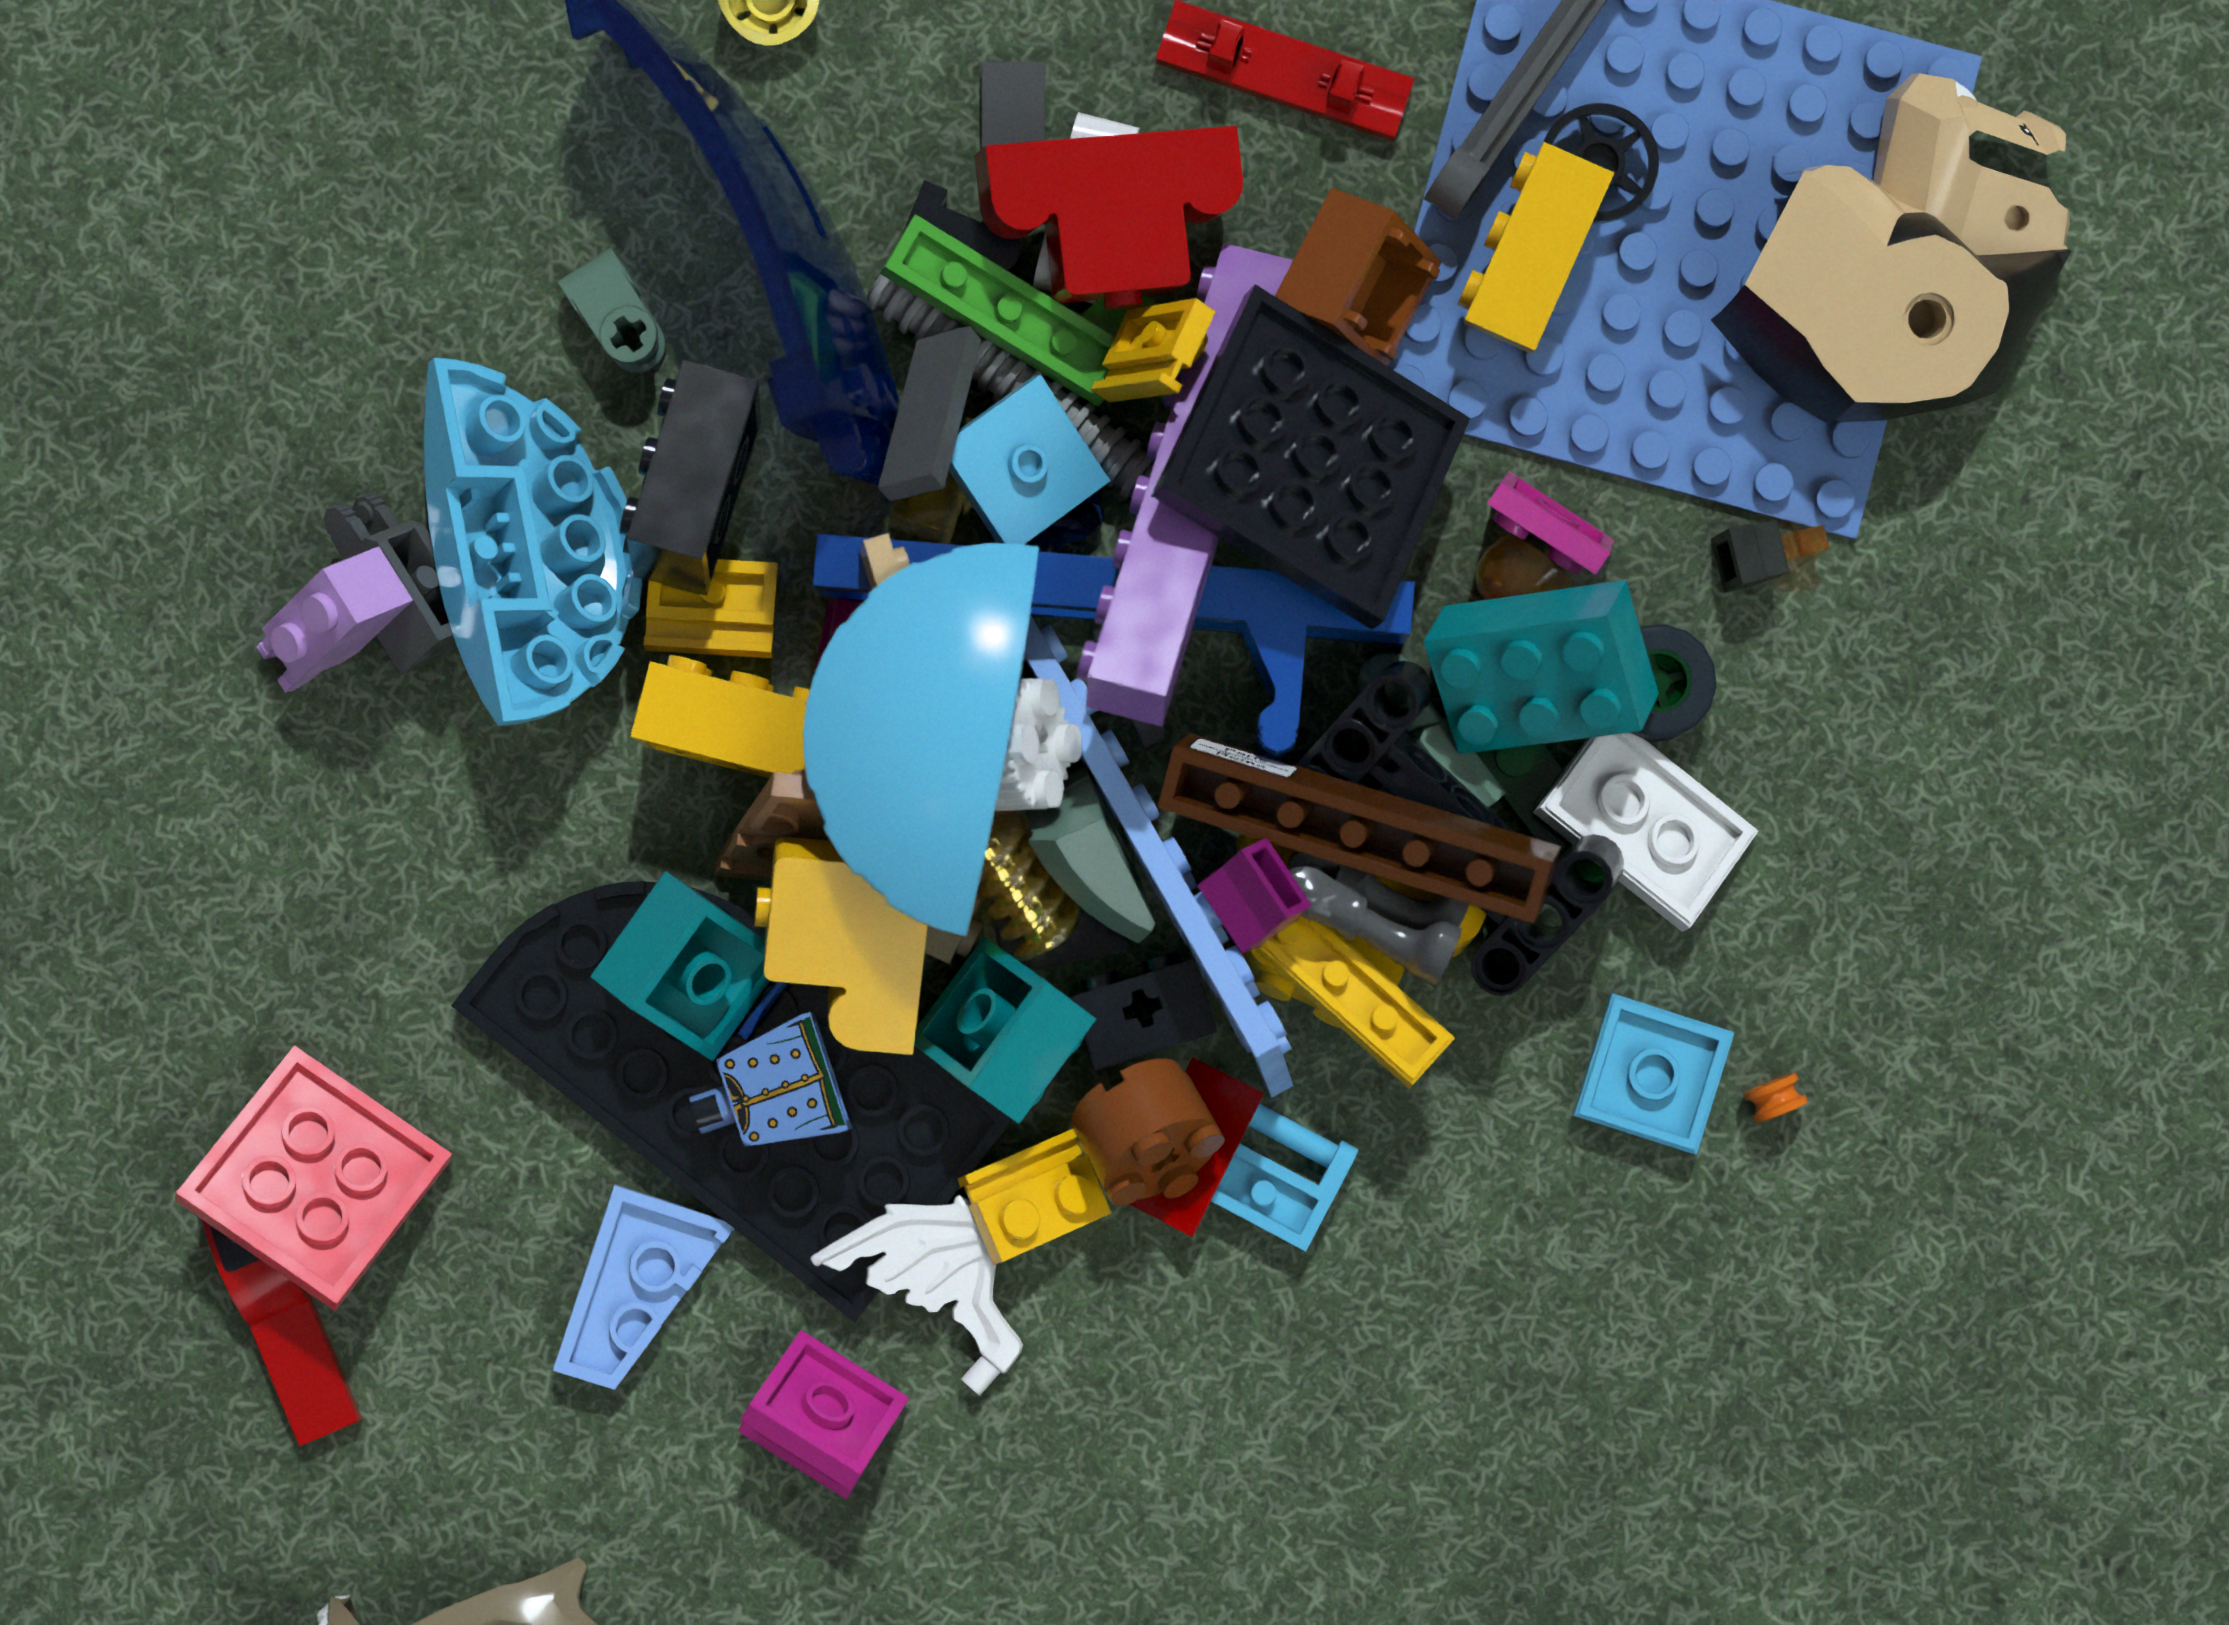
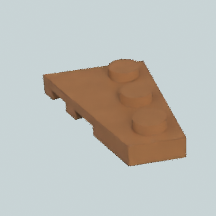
(780, 810)

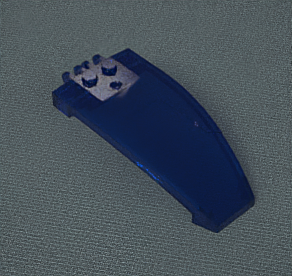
(835, 370)

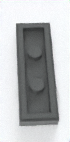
(929, 414)

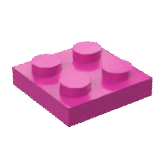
(1572, 539)

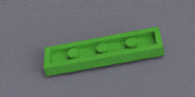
(1000, 307)

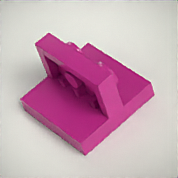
(822, 1414)

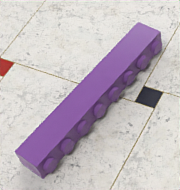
(1167, 554)

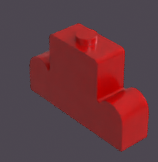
(1111, 205)

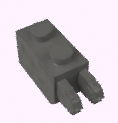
(422, 629)

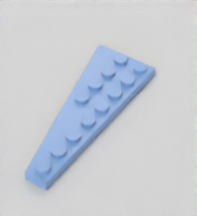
(1167, 871)

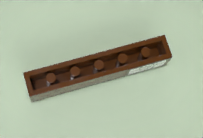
(1359, 827)

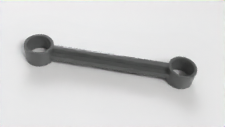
(1510, 106)

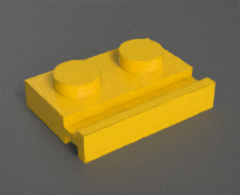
(1153, 348)
(729, 621)
(1034, 1196)

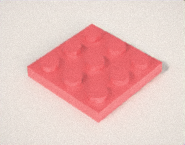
(313, 1177)

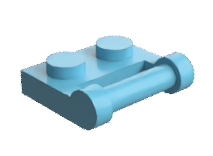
(1275, 1195)

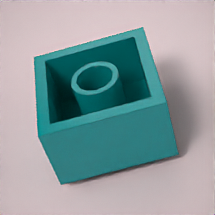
(1002, 1030)

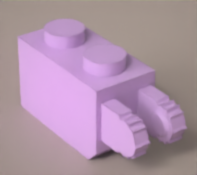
(334, 616)

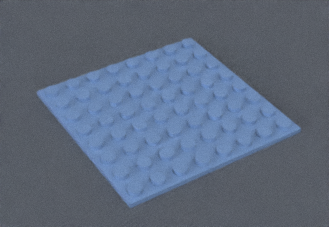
(1630, 357)

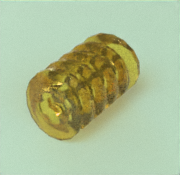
(1024, 891)

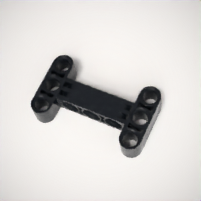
(1407, 770)

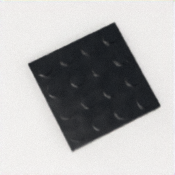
(1312, 457)

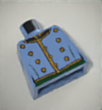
(776, 1088)

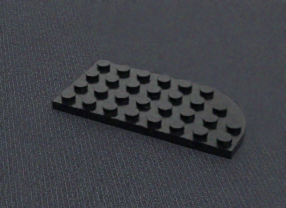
(790, 1197)

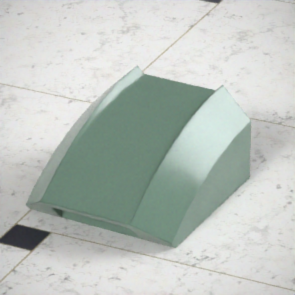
(1090, 859)

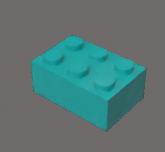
(1542, 667)

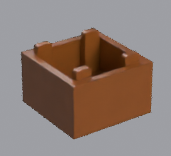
(1360, 274)

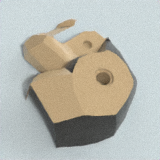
(1908, 282)

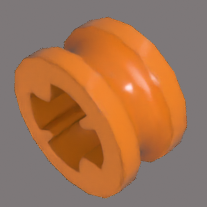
(1775, 1097)

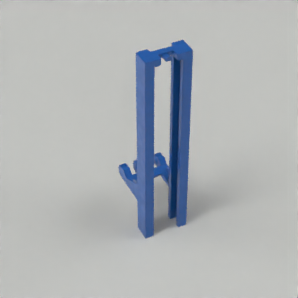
(1258, 604)

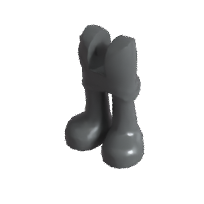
(1357, 904)

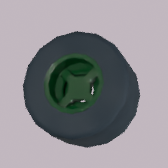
(1683, 680)

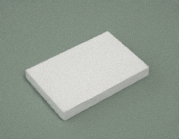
(1669, 827)

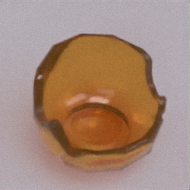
(1516, 569)

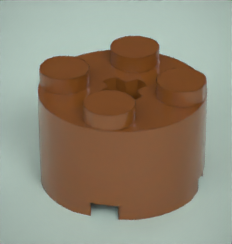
(1146, 1132)

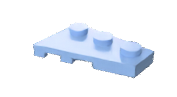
(633, 1280)

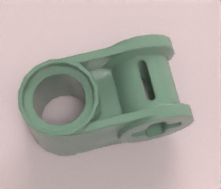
(611, 306)

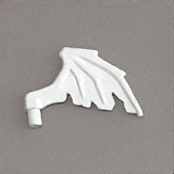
(939, 1260)

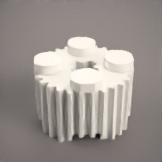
(1037, 749)

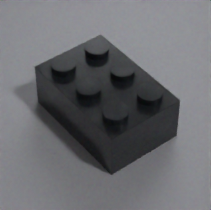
(691, 477)

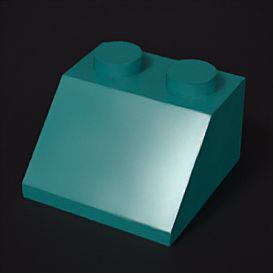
(686, 966)

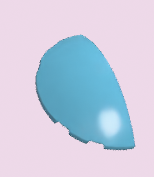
(522, 543)
(917, 726)

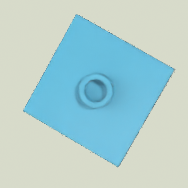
(1024, 464)
(1653, 1073)

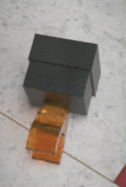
(1761, 554)

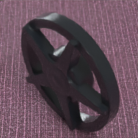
(1610, 154)

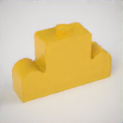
(843, 935)

